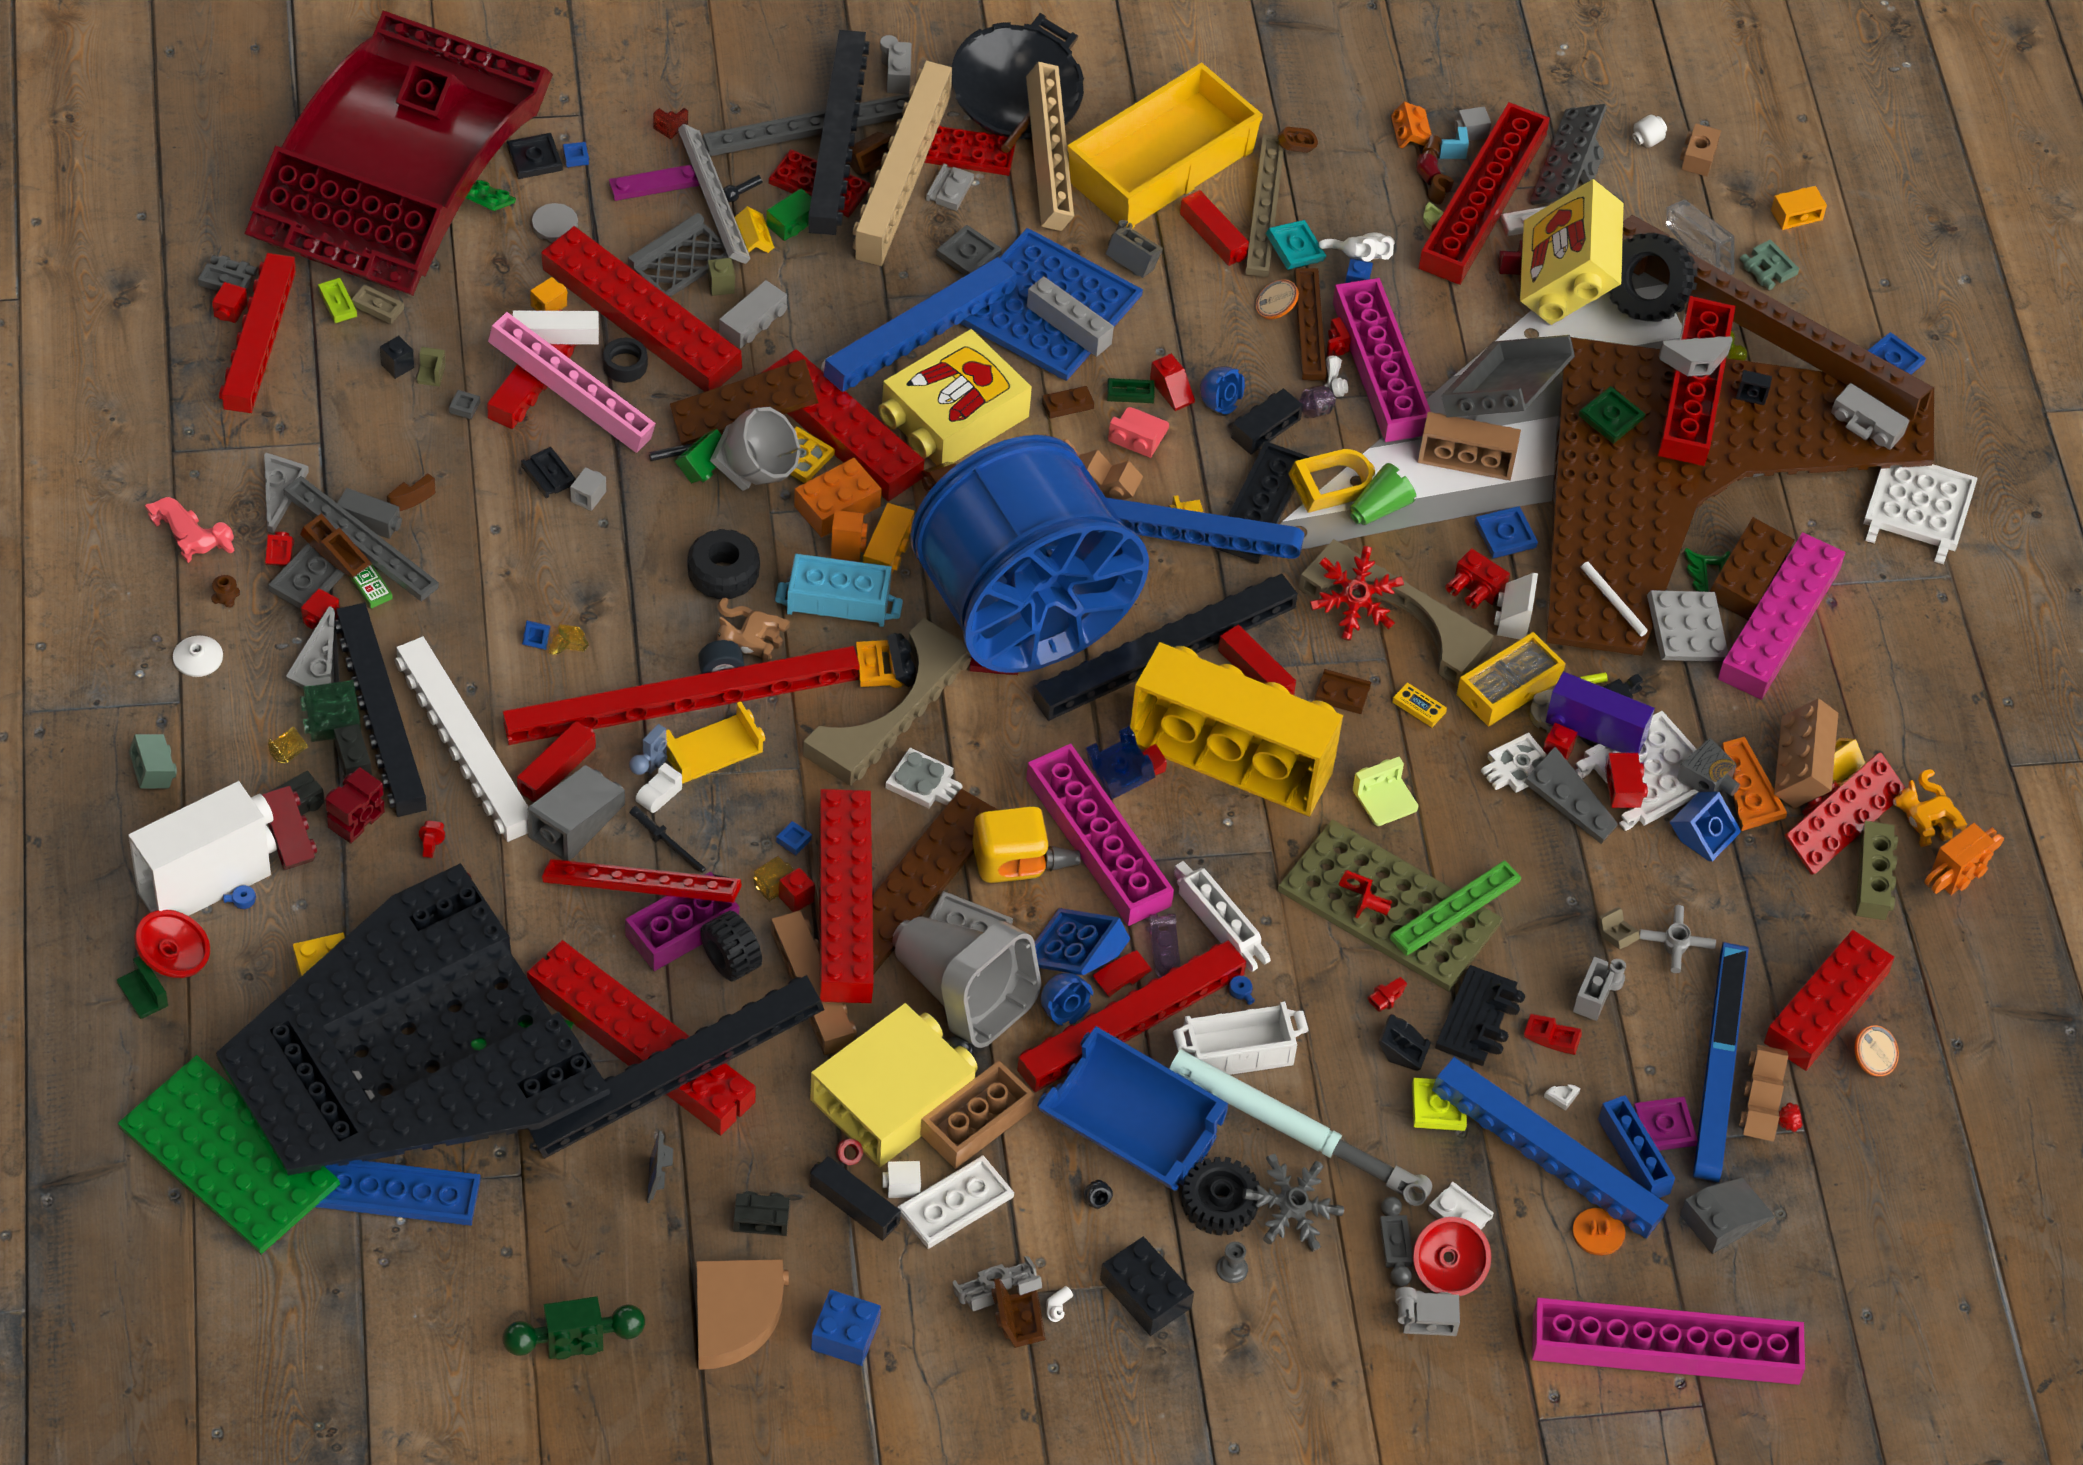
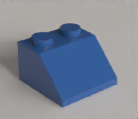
(1706, 825)

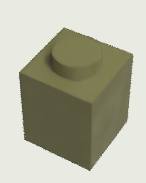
(721, 276)

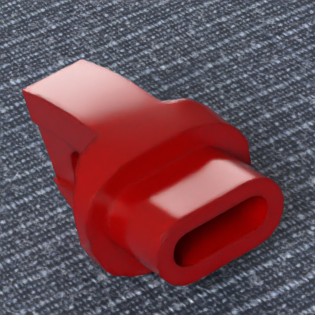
(431, 835)
(1386, 995)

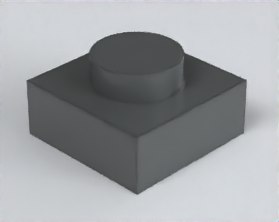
(464, 404)

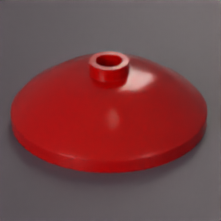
(172, 934)
(1468, 1252)

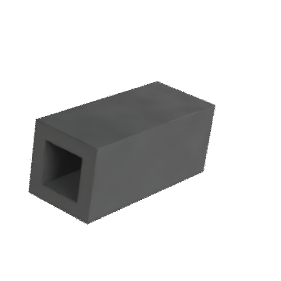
(374, 513)

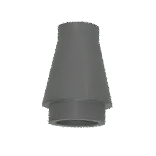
(1060, 858)

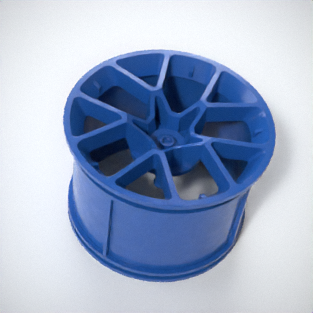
(1027, 553)

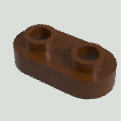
(1297, 139)

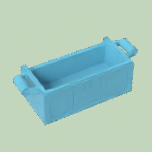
(839, 589)

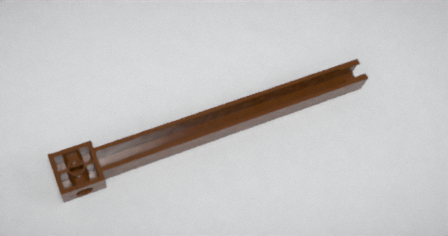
(1795, 332)

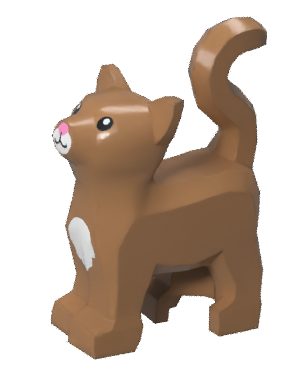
(755, 629)

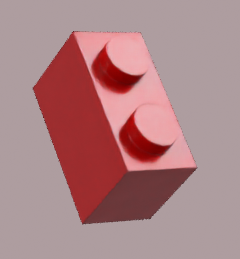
(1625, 780)

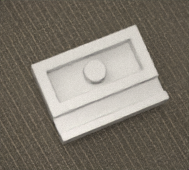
(1458, 1203)

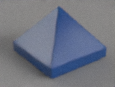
(536, 634)

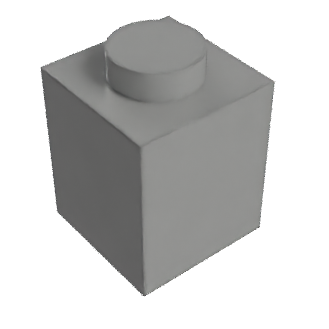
(1476, 121)
(588, 489)

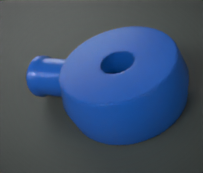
(242, 897)
(1241, 988)

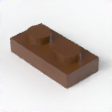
(1068, 402)

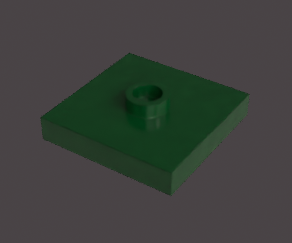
(1612, 414)

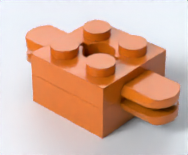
(1963, 859)

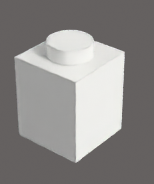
(902, 1179)

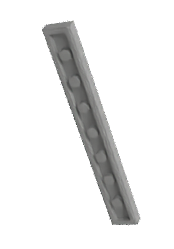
(714, 193)

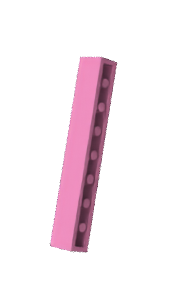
(571, 382)

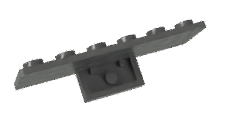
(1573, 154)

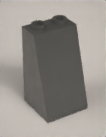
(574, 812)

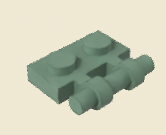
(1773, 260)

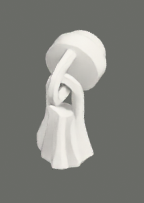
(1337, 386)

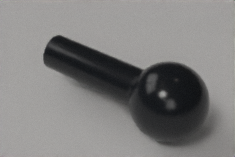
(733, 192)

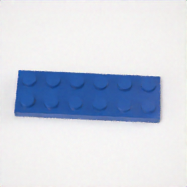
(404, 1192)

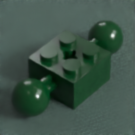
(573, 1328)

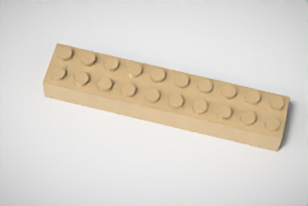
(902, 163)

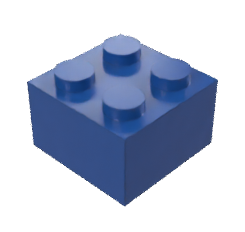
(846, 1327)

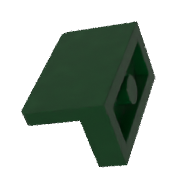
(143, 989)

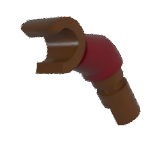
(1429, 171)

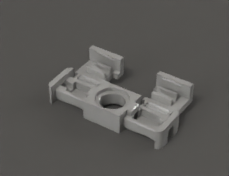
(978, 1291)

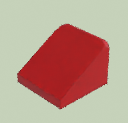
(1157, 758)

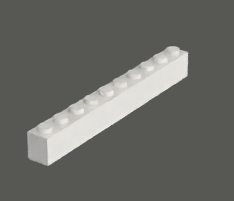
(464, 738)

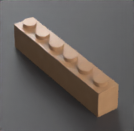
(801, 958)

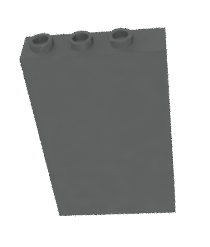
(1508, 376)

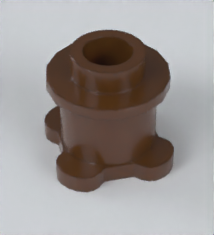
(225, 590)

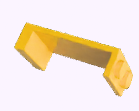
(715, 745)

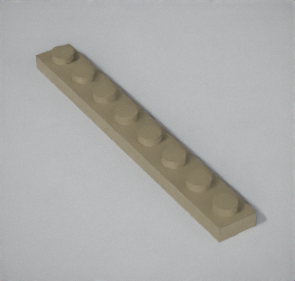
(1264, 206)

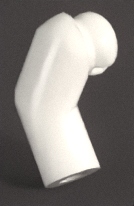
(1055, 1303)

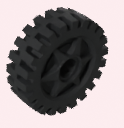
(1216, 1212)

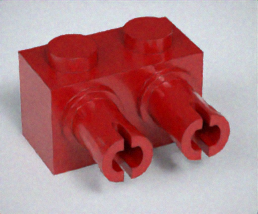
(1480, 577)

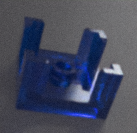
(1121, 765)

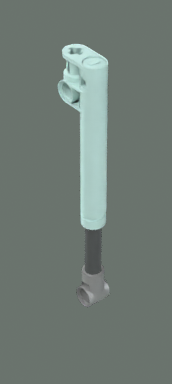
(1297, 1125)

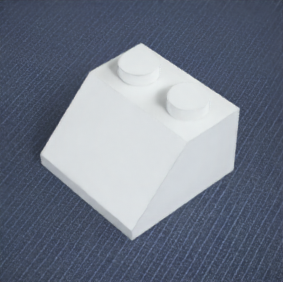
(1516, 607)

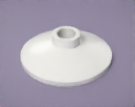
(197, 663)

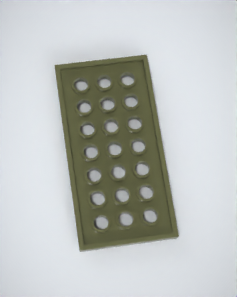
(1407, 902)

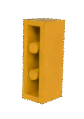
(890, 537)

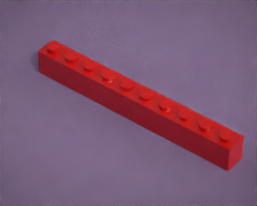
(1134, 1013)

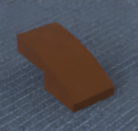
(408, 497)

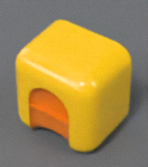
(1010, 844)

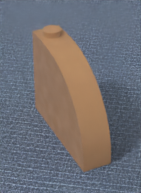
(737, 1308)

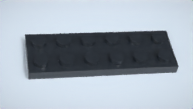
(1265, 490)

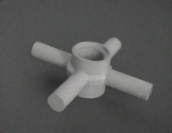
(1674, 946)

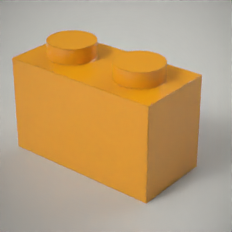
(1798, 207)

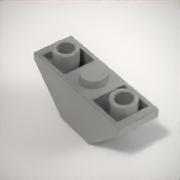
(1695, 355)

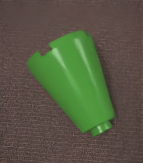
(1382, 496)

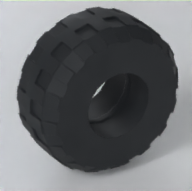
(726, 547)

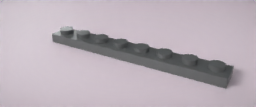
(369, 543)

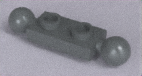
(1396, 1241)

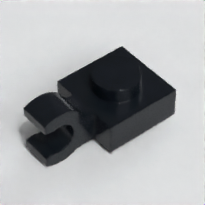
(1628, 688)

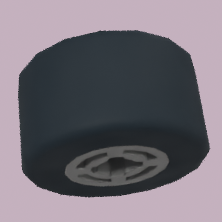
(720, 656)

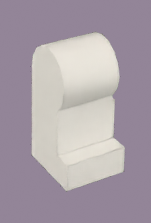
(660, 788)

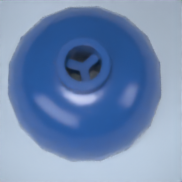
(1222, 388)
(1066, 998)

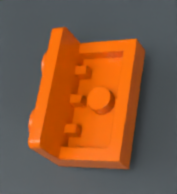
(1410, 124)

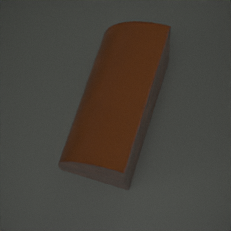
(869, 152)

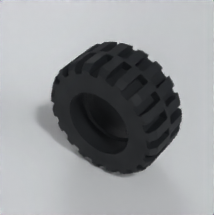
(1679, 285)

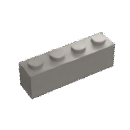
(1070, 316)

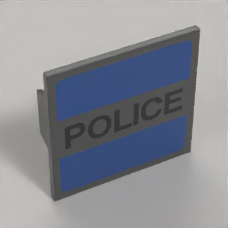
(660, 1157)

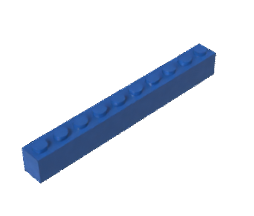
(919, 324)
(1550, 1147)

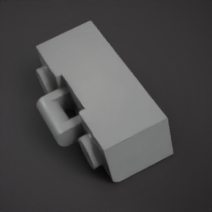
(1869, 417)

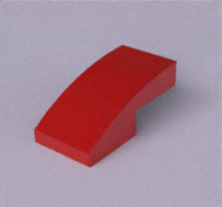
(1121, 972)
(1547, 1033)

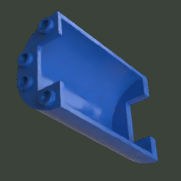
(1136, 1109)

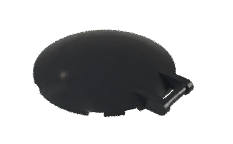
(993, 70)

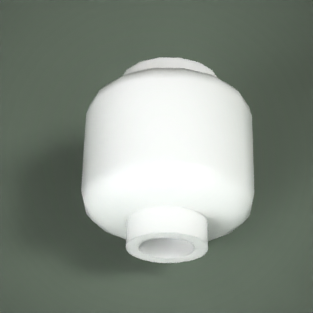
(1649, 131)

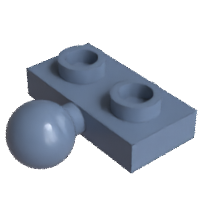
(653, 752)

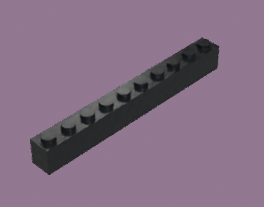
(381, 710)

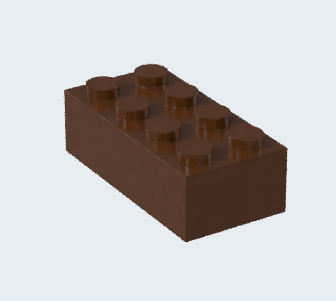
(1751, 568)

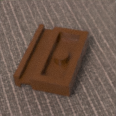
(1343, 691)

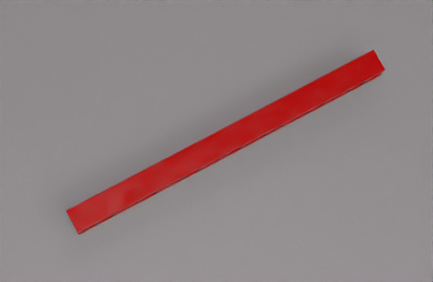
(682, 694)

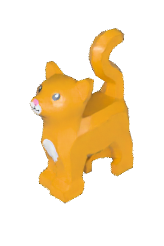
(1929, 813)

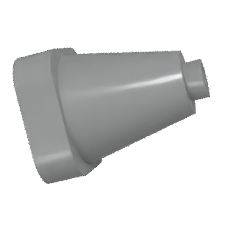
(976, 975)

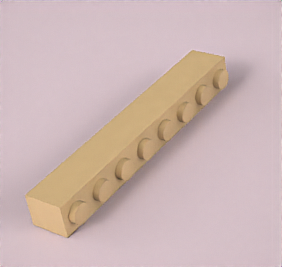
(1050, 146)

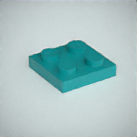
(1295, 244)

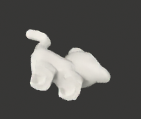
(1365, 247)

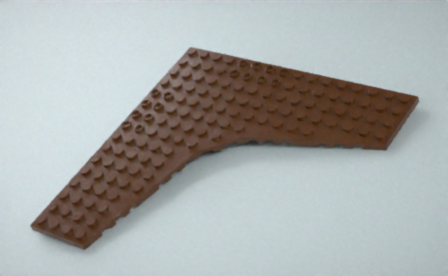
(1634, 508)

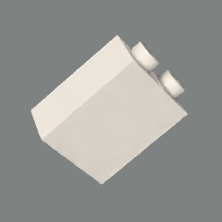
(203, 851)

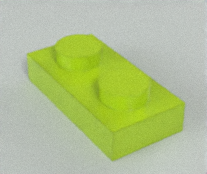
(337, 300)

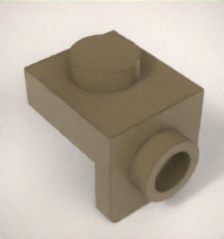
(1616, 930)

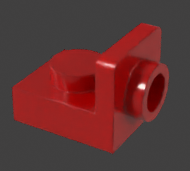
(1339, 338)
(279, 549)

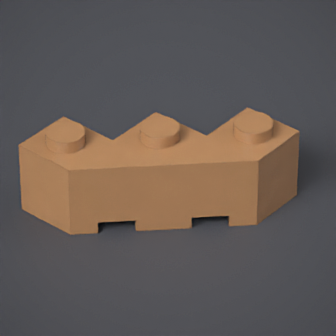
(1114, 481)
(1763, 1092)

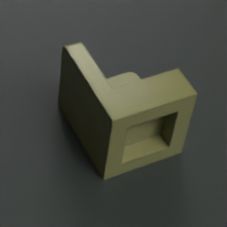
(431, 366)

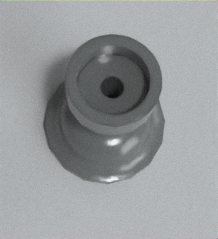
(1232, 1266)

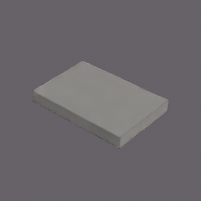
(966, 913)

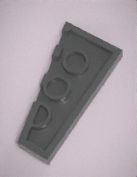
(1566, 791)

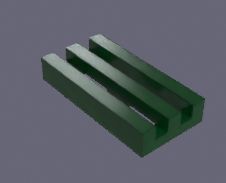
(1127, 390)

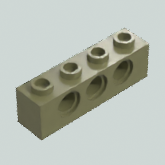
(1875, 870)

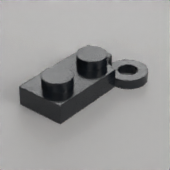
(901, 659)

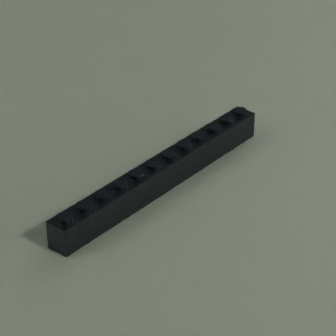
(837, 132)
(1196, 631)
(685, 1062)

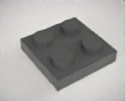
(968, 250)

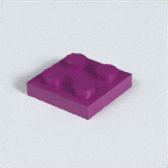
(1667, 1122)

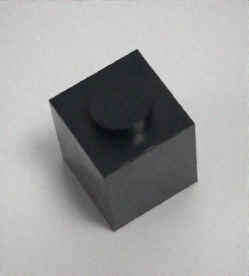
(397, 357)

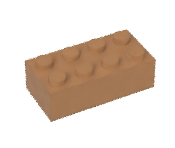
(1469, 446)
(1806, 753)
(977, 1114)

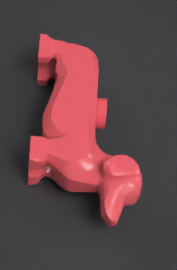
(187, 533)

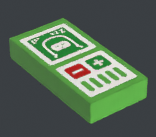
(372, 587)

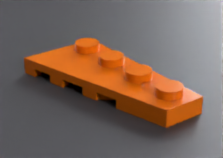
(1755, 797)

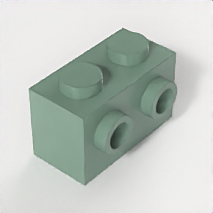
(152, 761)

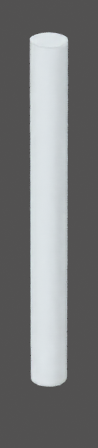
(1614, 599)

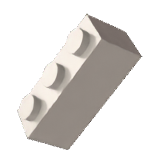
(753, 314)

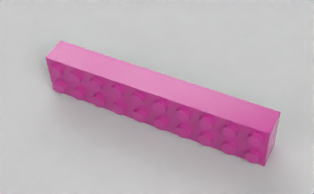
(1668, 1341)

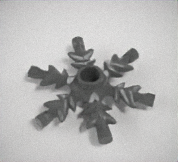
(1293, 1202)

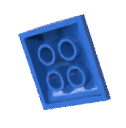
(1080, 941)

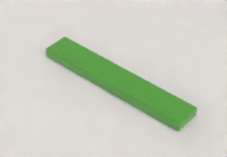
(1455, 908)

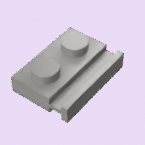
(950, 187)

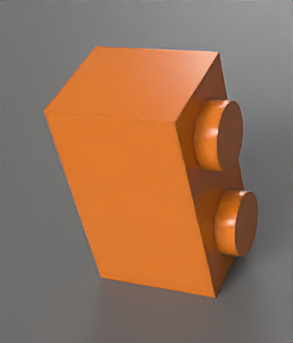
(848, 536)

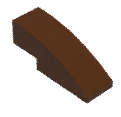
(335, 546)

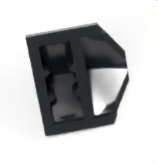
(1403, 1043)

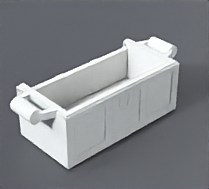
(1243, 1039)

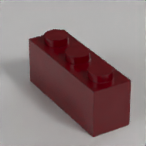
(289, 828)

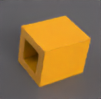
(549, 296)

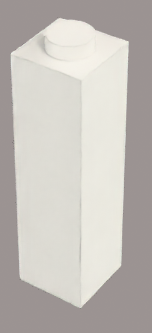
(562, 326)

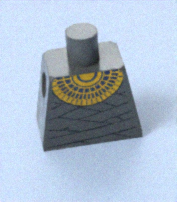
(1709, 770)

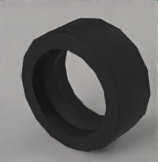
(625, 346)

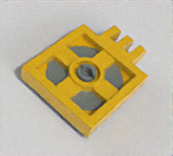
(812, 457)

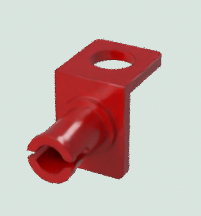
(1367, 899)

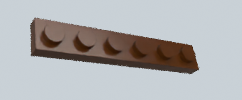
(1310, 324)

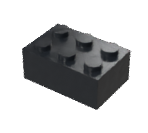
(1146, 1286)

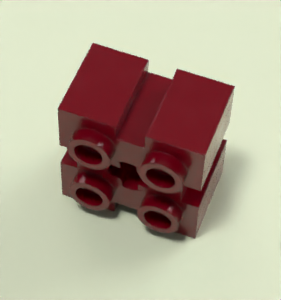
(354, 804)

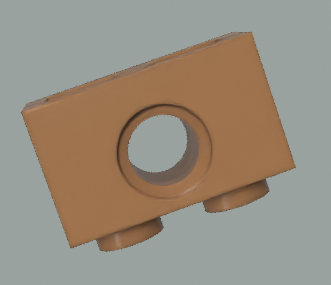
(1700, 150)

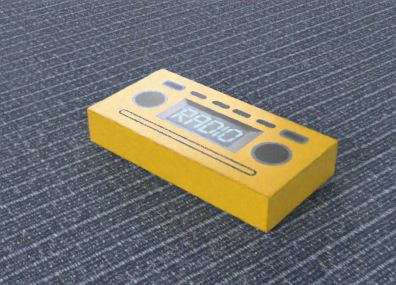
(1419, 705)

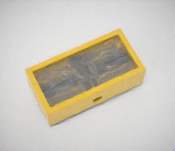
(1510, 679)

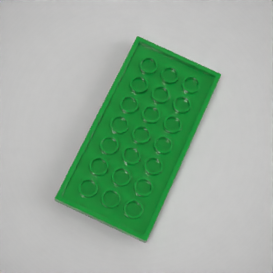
(217, 1151)

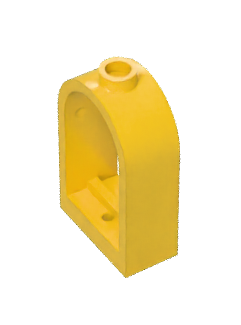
(1308, 490)

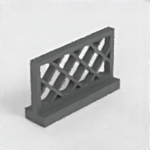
(666, 246)

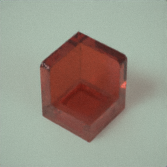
(668, 123)

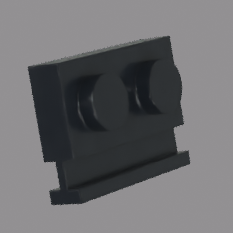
(548, 472)

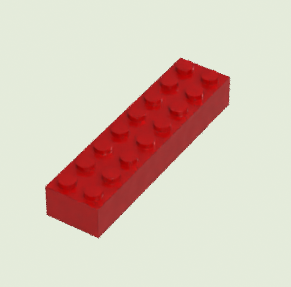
(1695, 398)
(856, 433)

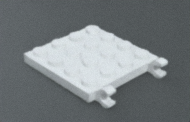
(1921, 505)
(1662, 756)

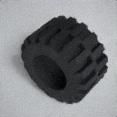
(731, 945)

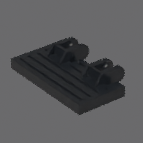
(1475, 1018)

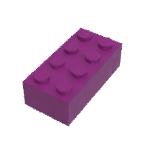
(672, 927)

